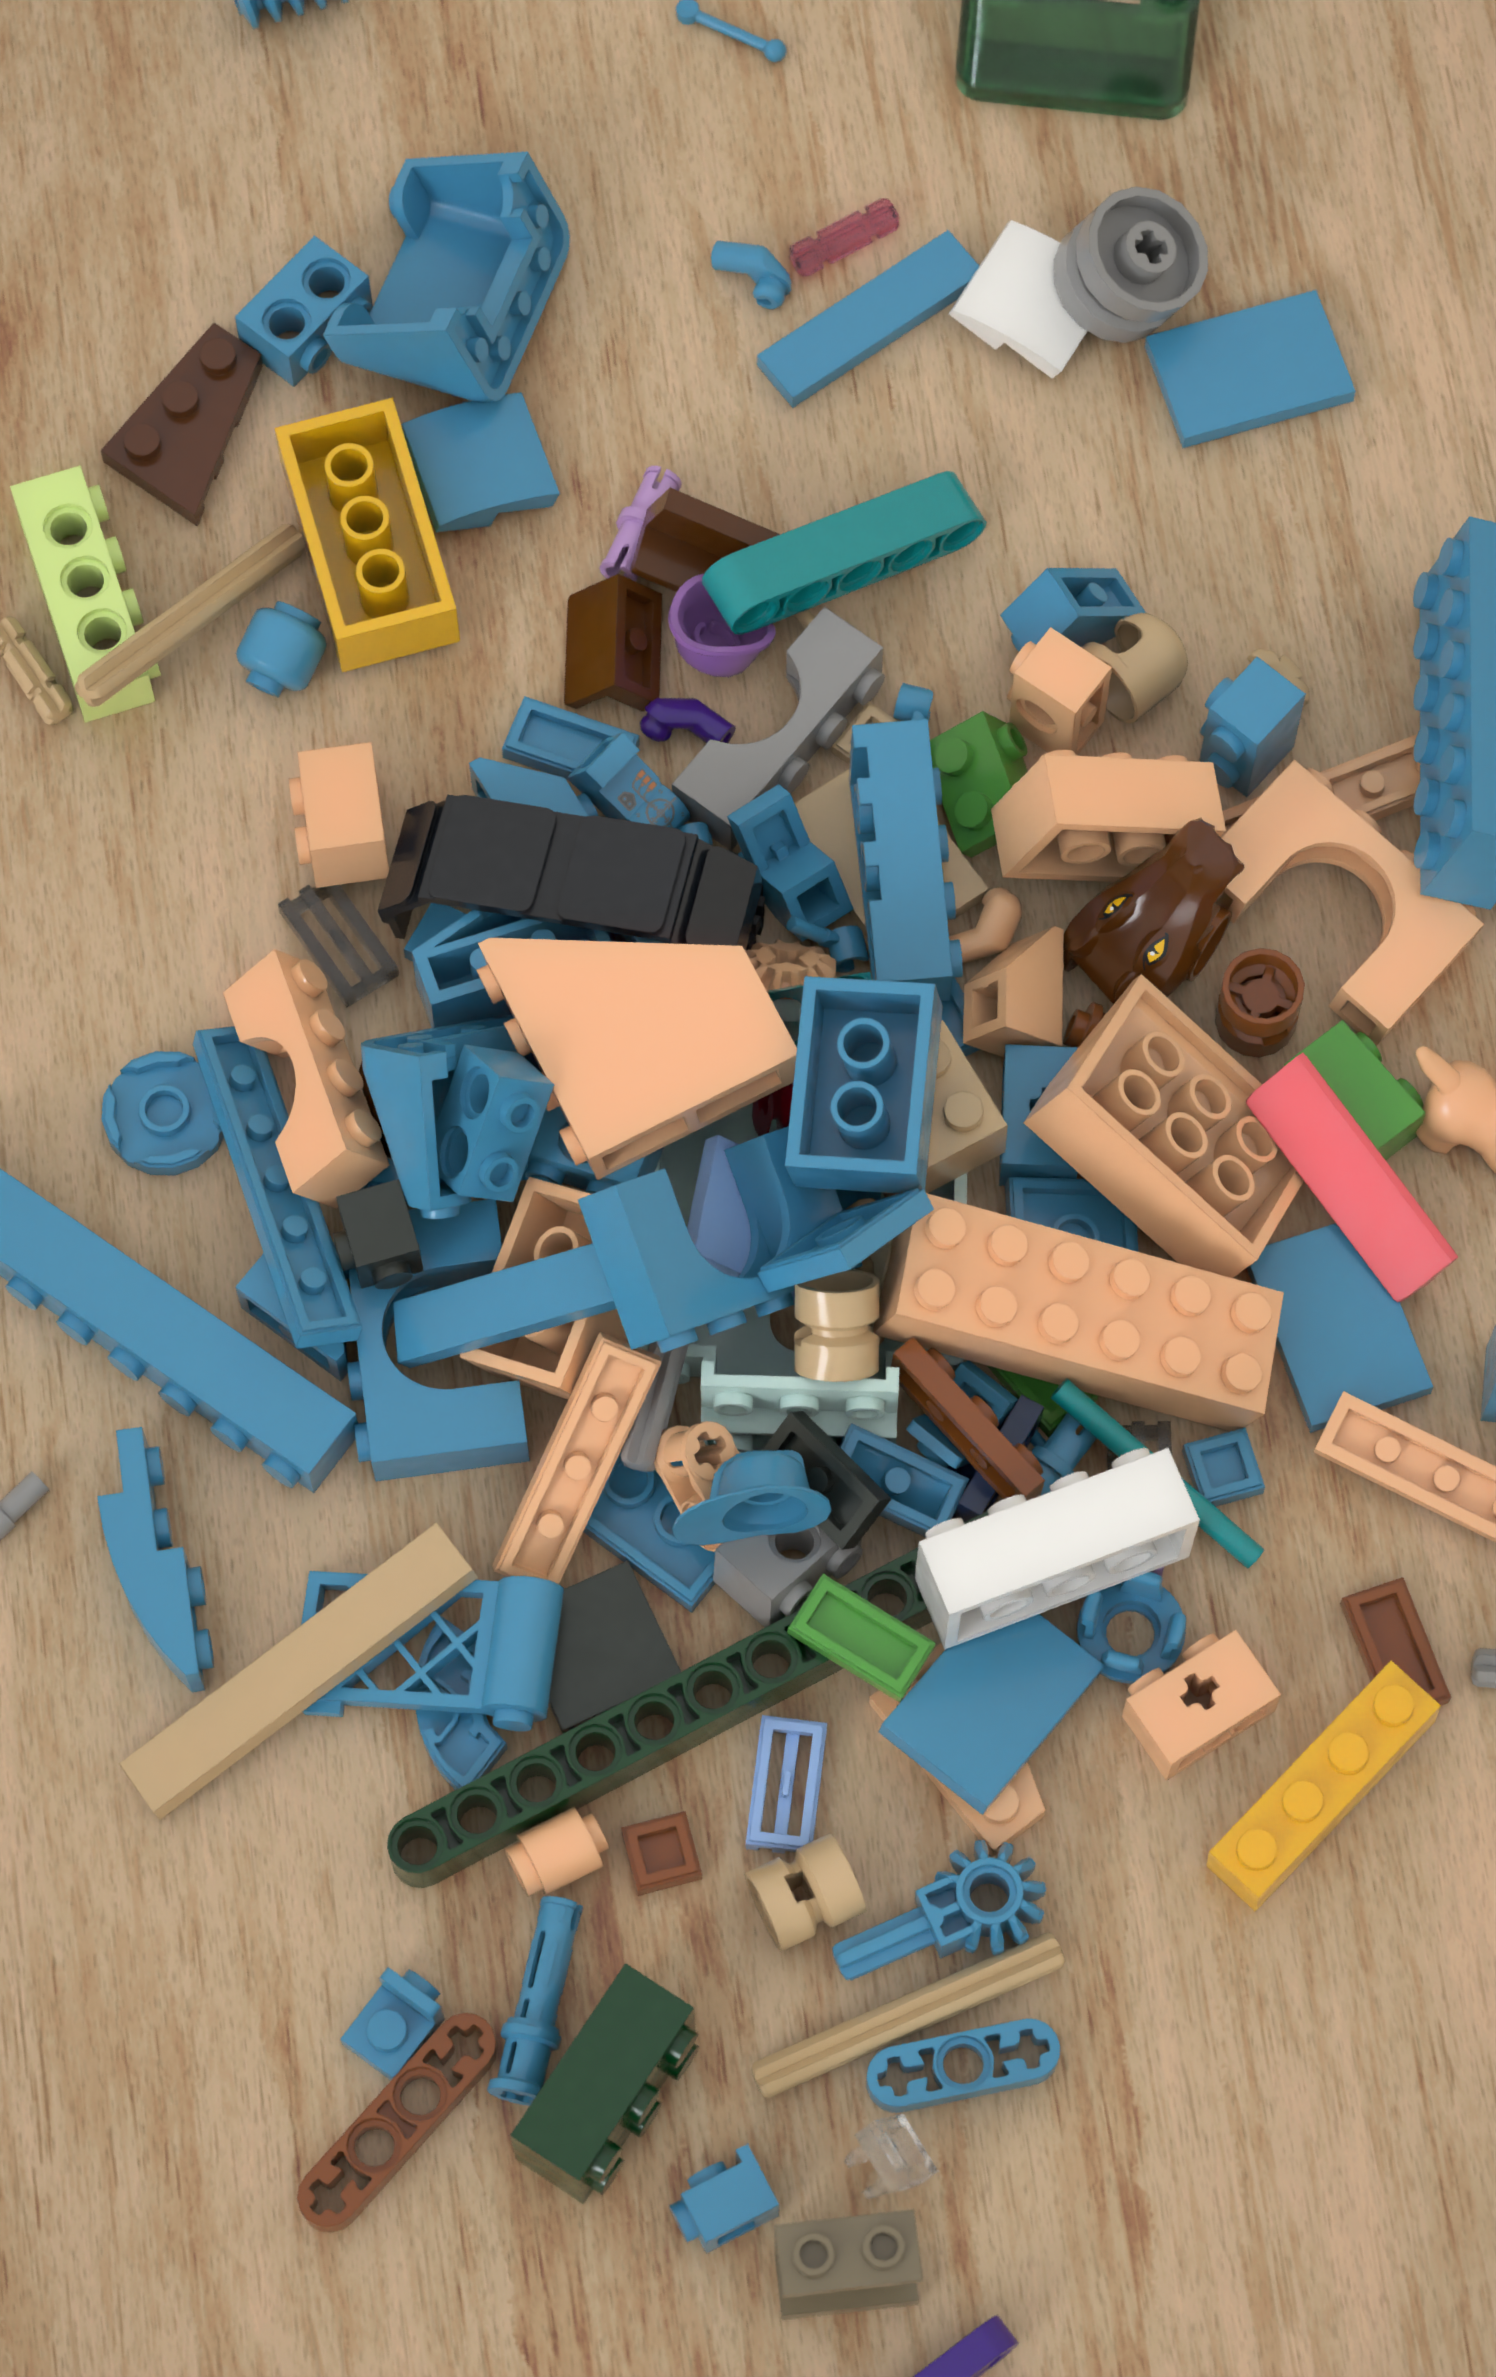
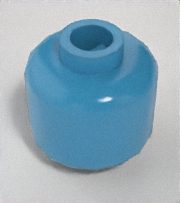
(281, 649)

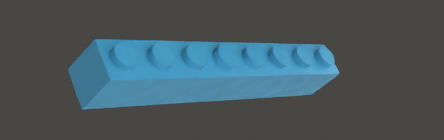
(169, 1340)

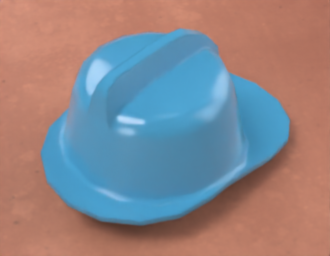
(754, 1497)

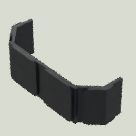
(569, 872)

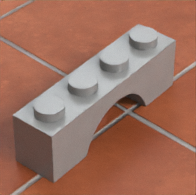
(830, 672)

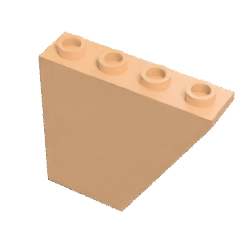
(639, 1037)

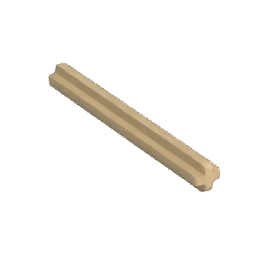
(189, 615)
(907, 2015)

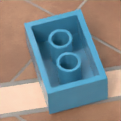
(864, 1085)

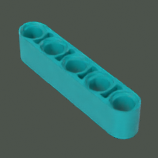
(843, 552)

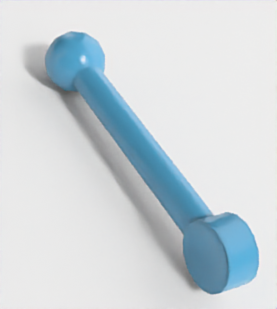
(689, 13)

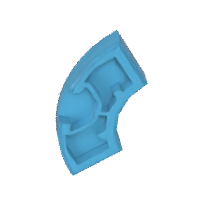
(457, 1742)

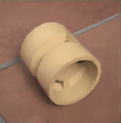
(836, 1334)
(828, 1885)

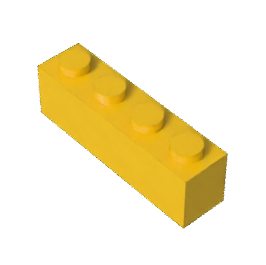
(1323, 1785)

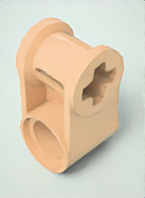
(692, 1480)

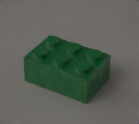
(606, 2085)

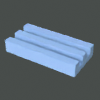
(779, 1840)

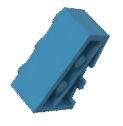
(449, 961)

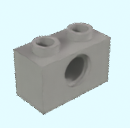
(774, 1585)

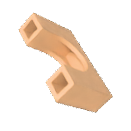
(1421, 935)

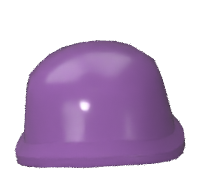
(706, 638)

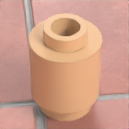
(557, 1852)

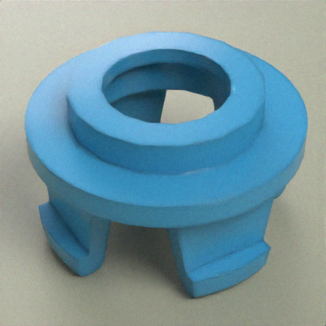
(1139, 1595)

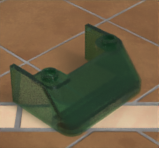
(1079, 55)

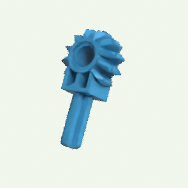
(948, 1915)

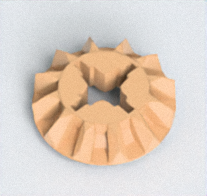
(787, 963)

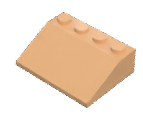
(1167, 1133)

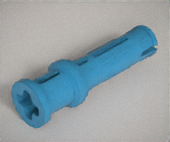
(532, 2030)

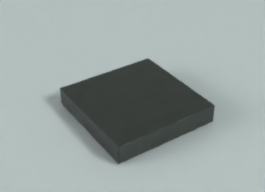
(606, 1647)

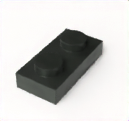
(852, 1494)

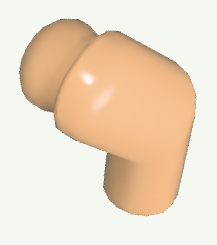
(994, 928)

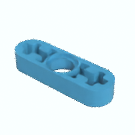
(910, 2061)

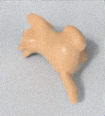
(1458, 1106)

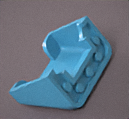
(466, 278)
(408, 1087)

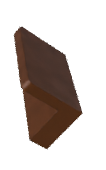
(687, 537)
(613, 643)

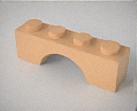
(330, 1136)

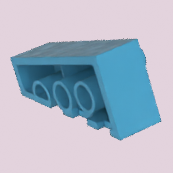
(902, 855)

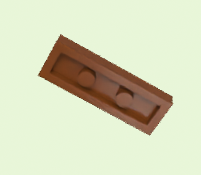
(967, 1422)

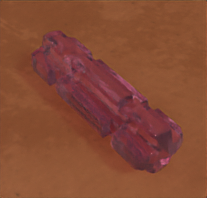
(844, 237)

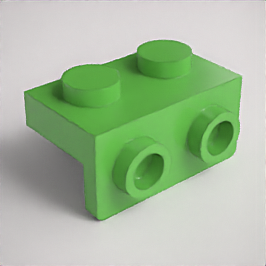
(976, 769)

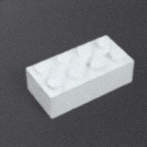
(1055, 1546)

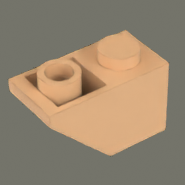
(1017, 996)

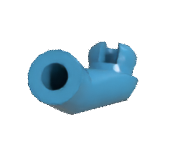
(761, 266)

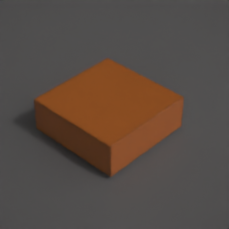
(661, 1853)

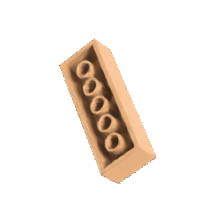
(1082, 1313)

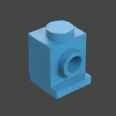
(725, 2202)

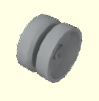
(1130, 264)

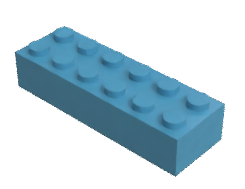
(1457, 719)

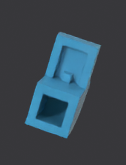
(793, 871)

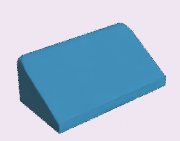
(919, 1488)

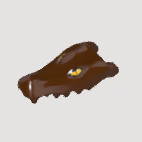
(1154, 914)

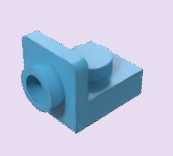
(395, 2022)

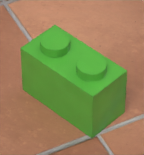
(1380, 1104)

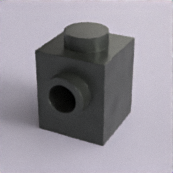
(378, 1236)

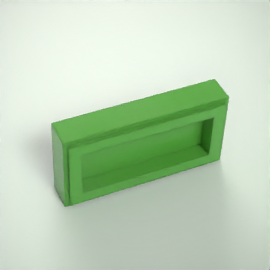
(861, 1638)

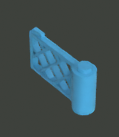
(509, 1665)

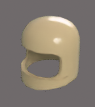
(1147, 665)

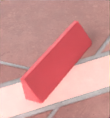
(1351, 1178)

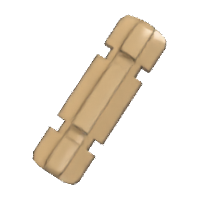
(33, 673)

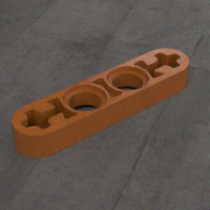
(405, 2128)

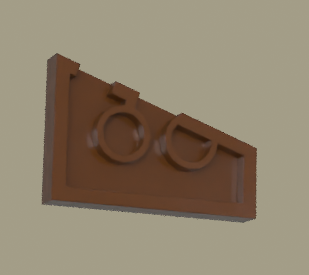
(183, 427)

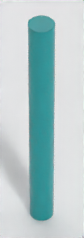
(1121, 1441)

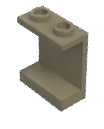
(847, 2264)

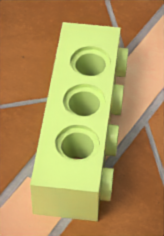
(63, 507)

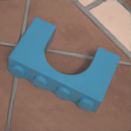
(662, 1278)
(419, 1427)

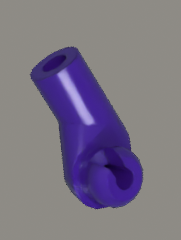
(684, 713)

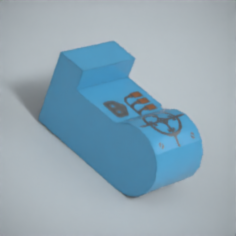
(626, 786)

